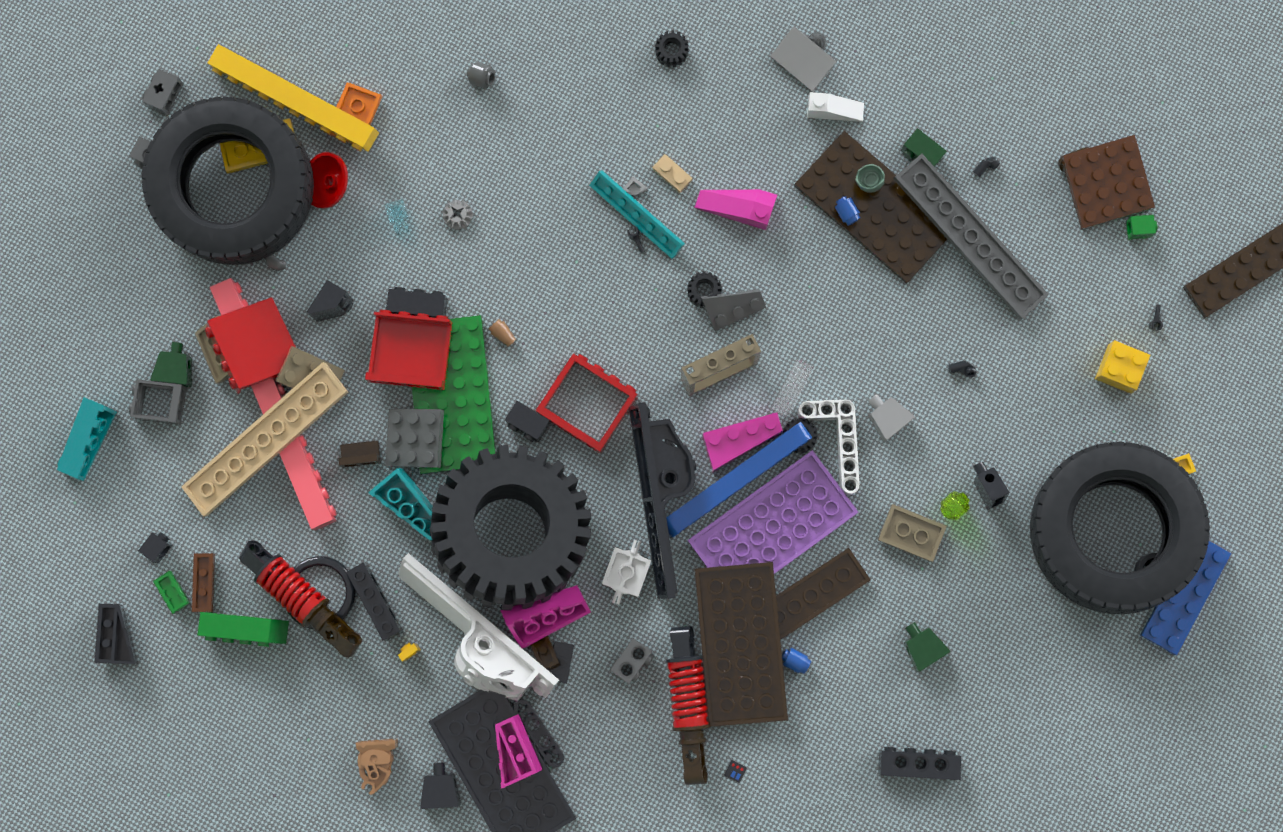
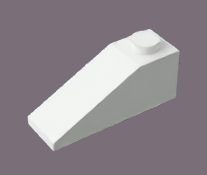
(834, 108)

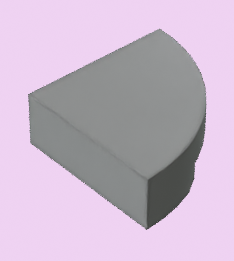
(635, 187)

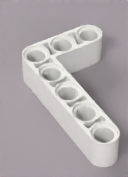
(842, 437)

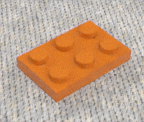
(359, 103)

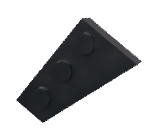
(113, 636)

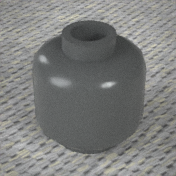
(481, 75)

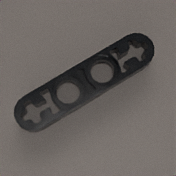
(541, 731)

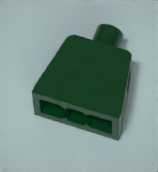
(173, 367)
(924, 647)

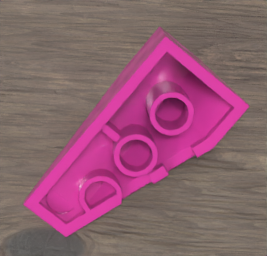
(744, 206)

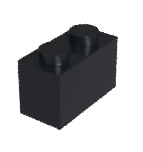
(527, 421)

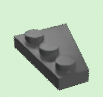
(732, 307)

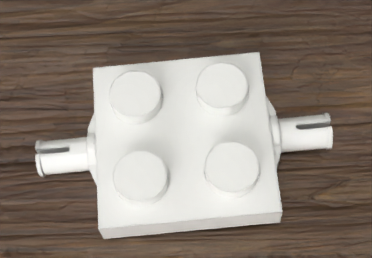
(626, 572)

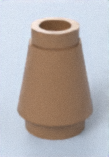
(502, 332)

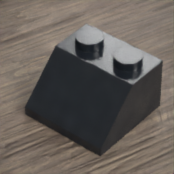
(330, 303)

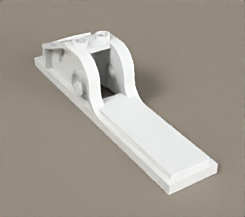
(485, 652)

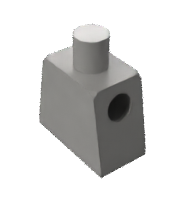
(888, 416)

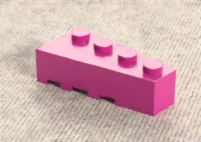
(738, 439)
(547, 617)

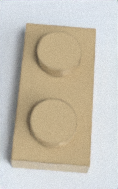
(672, 173)

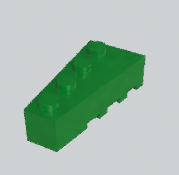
(243, 629)

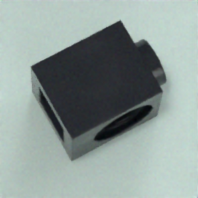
(155, 547)

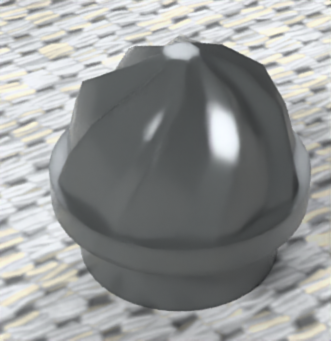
(818, 39)

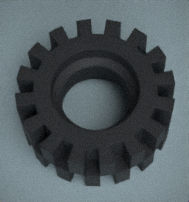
(671, 38)
(699, 279)
(810, 428)

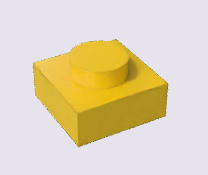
(1186, 462)
(408, 651)

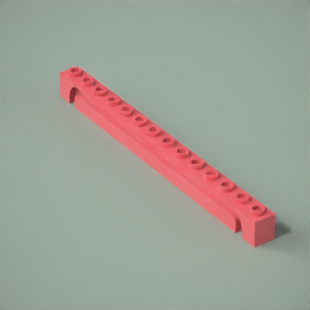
(295, 456)

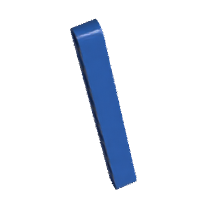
(737, 479)

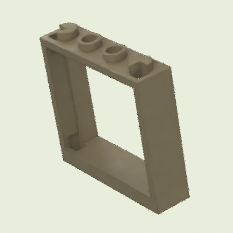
(720, 365)

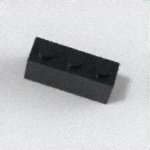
(416, 302)

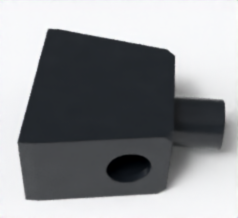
(992, 492)
(439, 789)

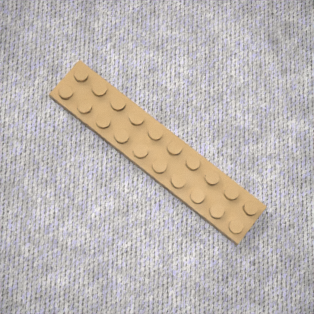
(264, 439)

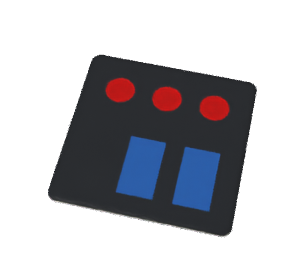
(735, 771)

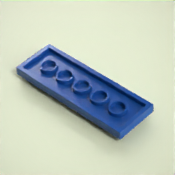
(1175, 617)

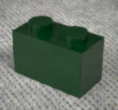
(920, 144)

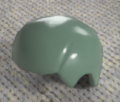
(870, 178)

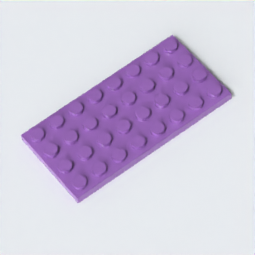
(777, 519)

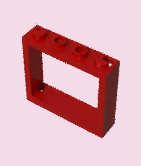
(572, 430)

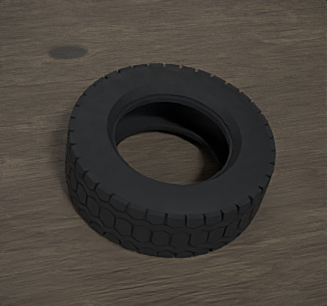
(180, 145)
(1157, 479)

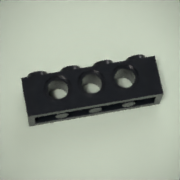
(374, 601)
(950, 770)

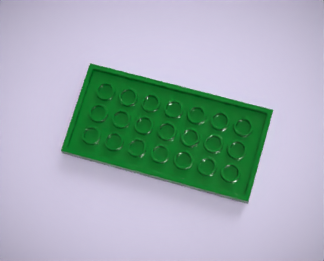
(464, 397)

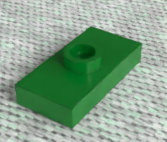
(171, 592)

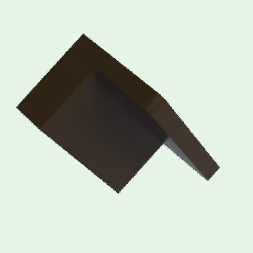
(359, 454)

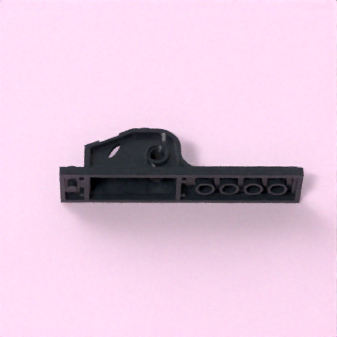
(655, 463)

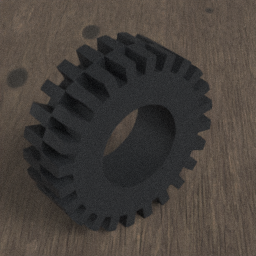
(520, 478)

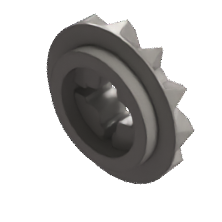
(466, 214)

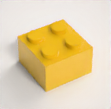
(1122, 367)

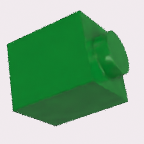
(1141, 227)

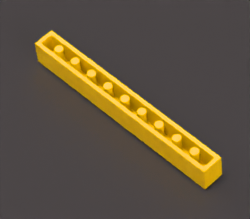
(293, 98)

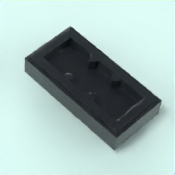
(564, 654)

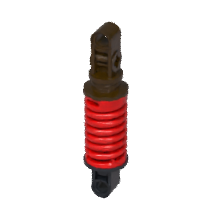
(299, 597)
(690, 717)

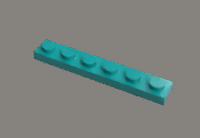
(636, 214)

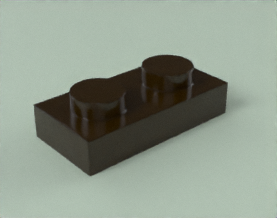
(545, 653)

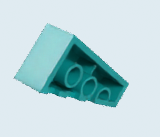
(85, 438)
(406, 500)

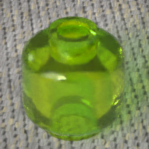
(955, 505)

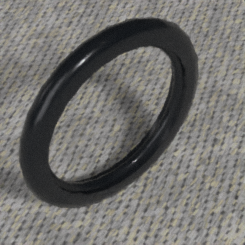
(338, 567)

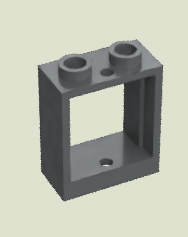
(176, 406)

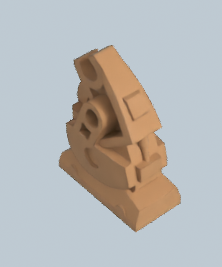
(376, 758)

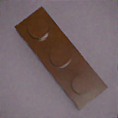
(203, 582)

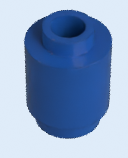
(847, 210)
(795, 660)

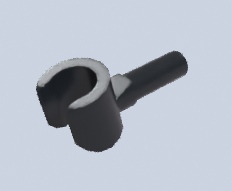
(635, 237)
(1156, 318)

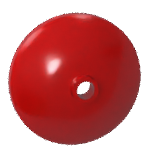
(329, 178)

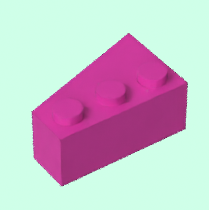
(515, 751)

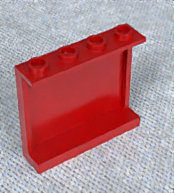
(250, 343)
(409, 350)

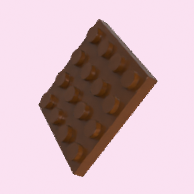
(1108, 181)

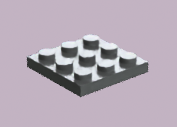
(414, 438)

